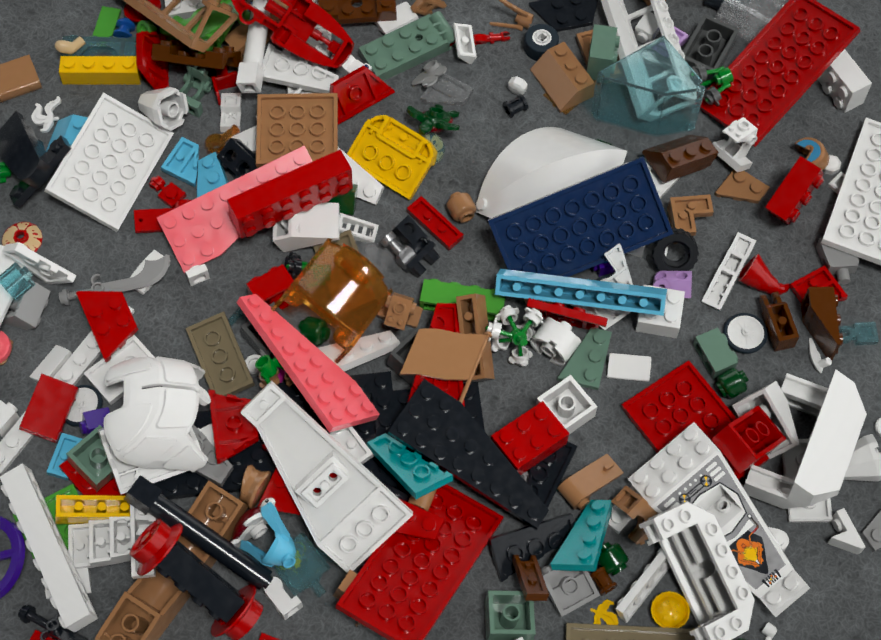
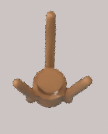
(523, 18)

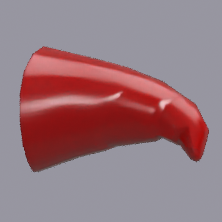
(760, 278)

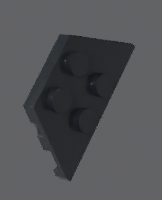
(566, 13)

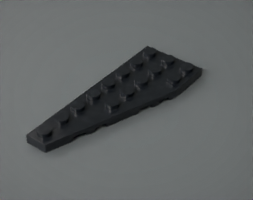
(453, 440)

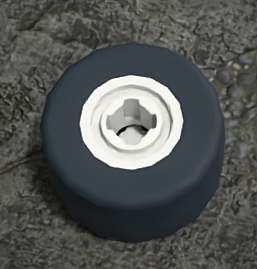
(539, 39)

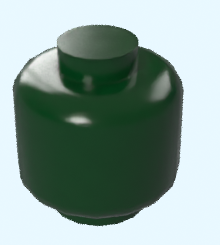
(315, 330)
(732, 383)
(613, 558)

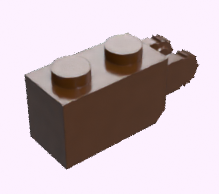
(779, 322)

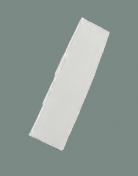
(729, 271)

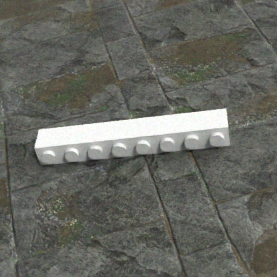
(48, 549)

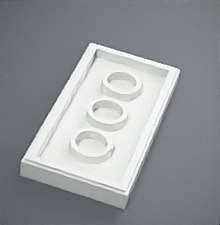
(815, 513)

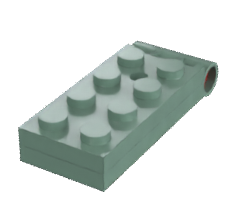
(408, 46)

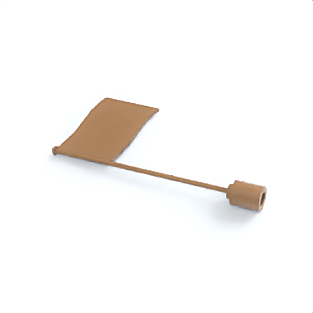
(444, 357)

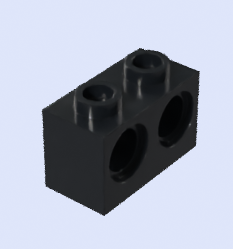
(243, 157)

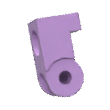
(674, 280)

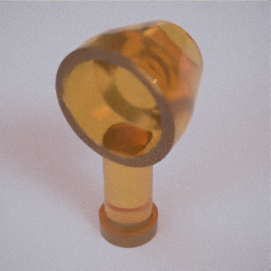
(220, 140)

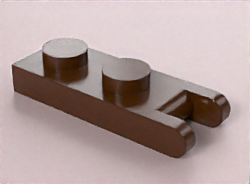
(530, 579)

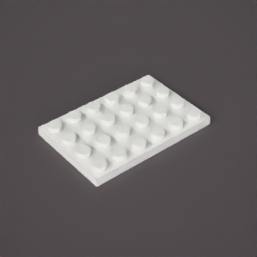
(109, 162)

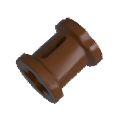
(603, 581)

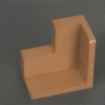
(684, 210)

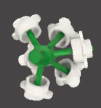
(519, 335)

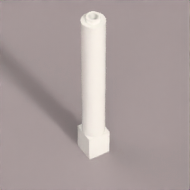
(250, 70)

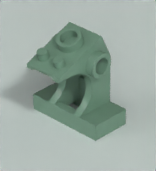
(198, 79)

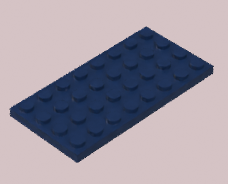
(583, 222)

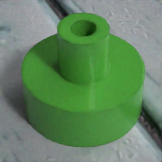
(146, 25)

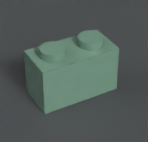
(715, 352)

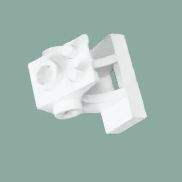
(732, 150)

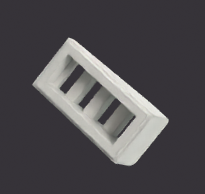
(349, 220)

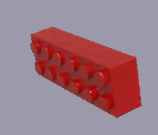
(290, 194)

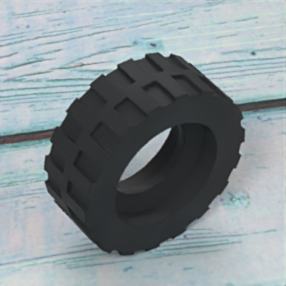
(684, 264)

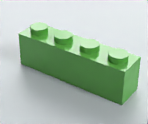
(442, 292)

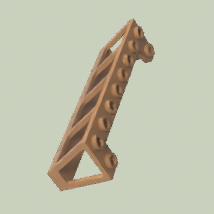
(182, 32)

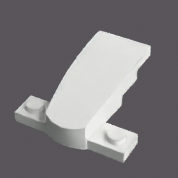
(108, 541)

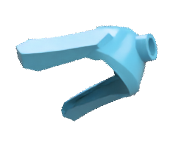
(283, 548)

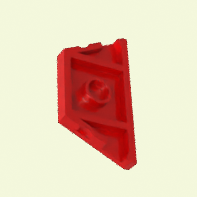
(154, 71)
(358, 92)
(575, 317)
(108, 319)
(230, 427)

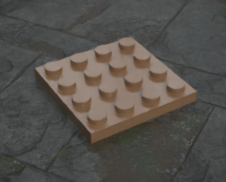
(295, 121)

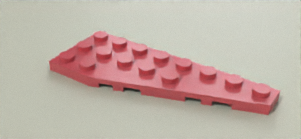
(204, 226)
(324, 385)

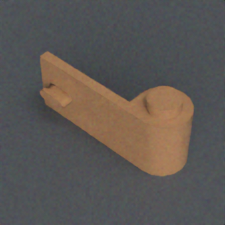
(582, 484)

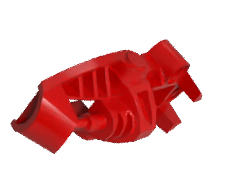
(296, 25)

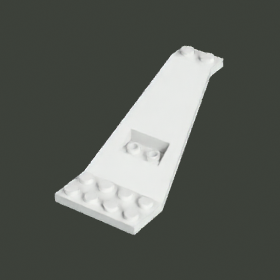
(353, 509)

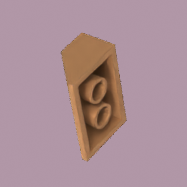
(563, 77)

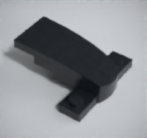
(27, 157)

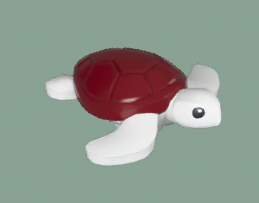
(251, 524)

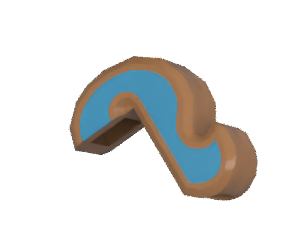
(814, 150)

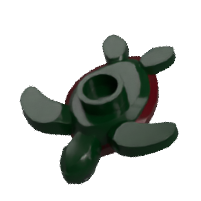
(434, 120)

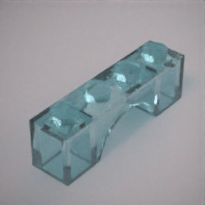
(109, 45)

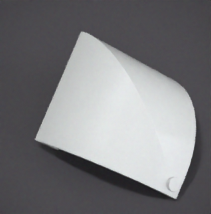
(541, 165)

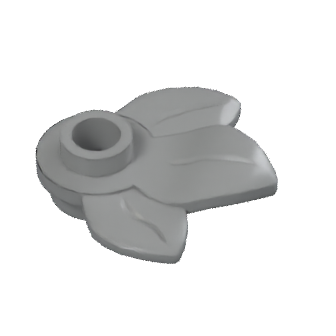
(431, 72)

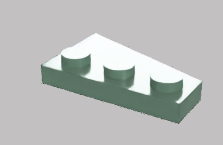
(588, 360)

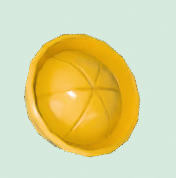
(670, 610)

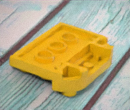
(393, 154)

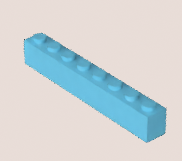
(581, 292)

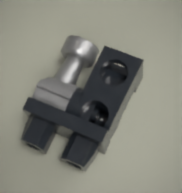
(417, 247)

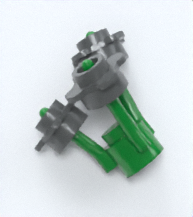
(722, 77)

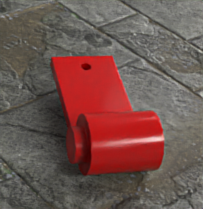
(149, 218)

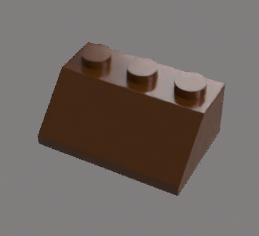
(681, 156)

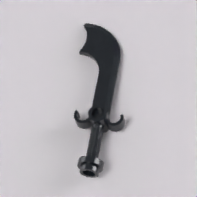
(52, 626)

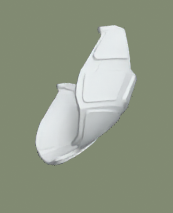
(156, 421)

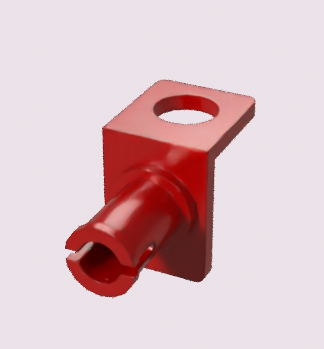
(223, 81)

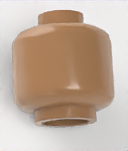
(461, 207)

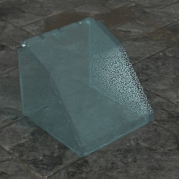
(649, 92)

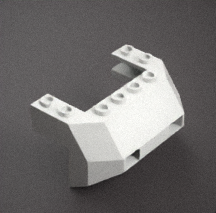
(829, 448)
(703, 570)

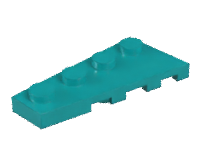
(408, 467)
(585, 540)

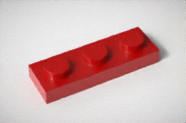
(435, 223)

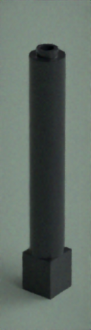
(148, 499)

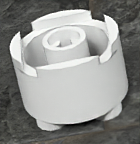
(555, 341)

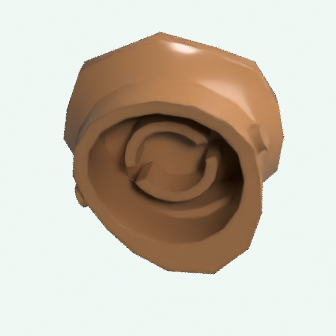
(254, 485)

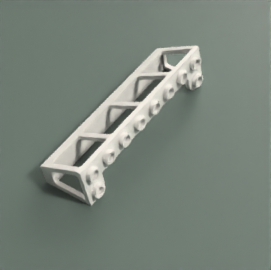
(618, 17)

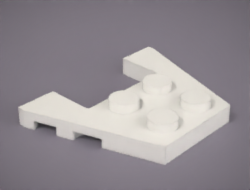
(617, 260)

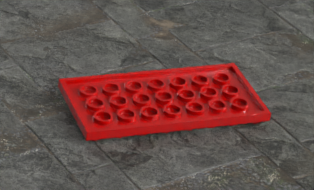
(781, 64)
(414, 578)

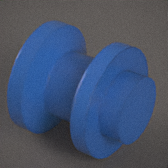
(124, 27)

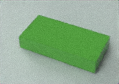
(107, 22)

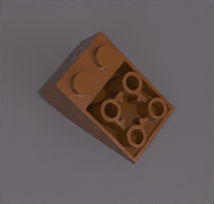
(821, 319)

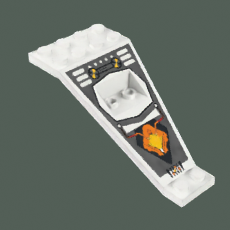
(698, 473)

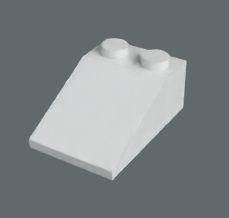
(776, 407)

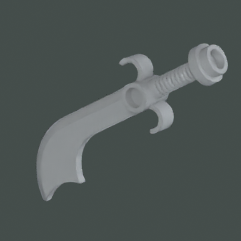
(151, 274)

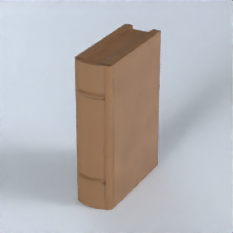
(18, 78)

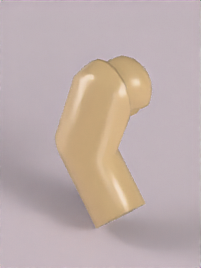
(69, 47)

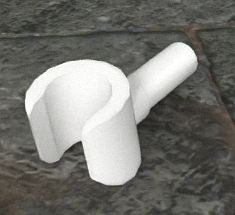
(769, 630)

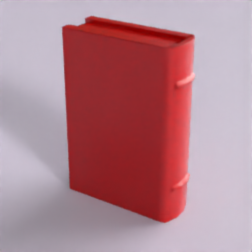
(49, 408)

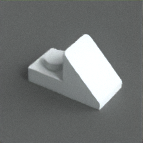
(848, 537)

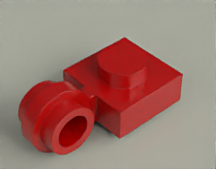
(168, 194)

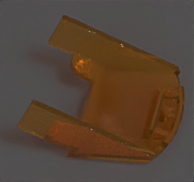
(341, 290)

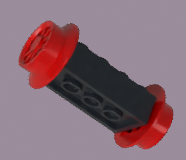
(232, 609)

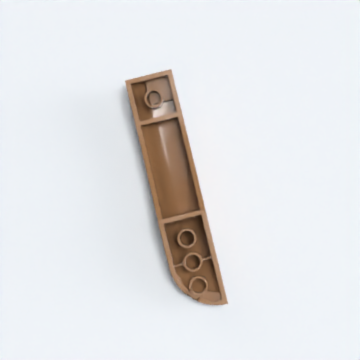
(155, 601)

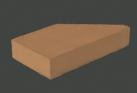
(425, 7)

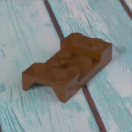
(369, 11)
(176, 52)

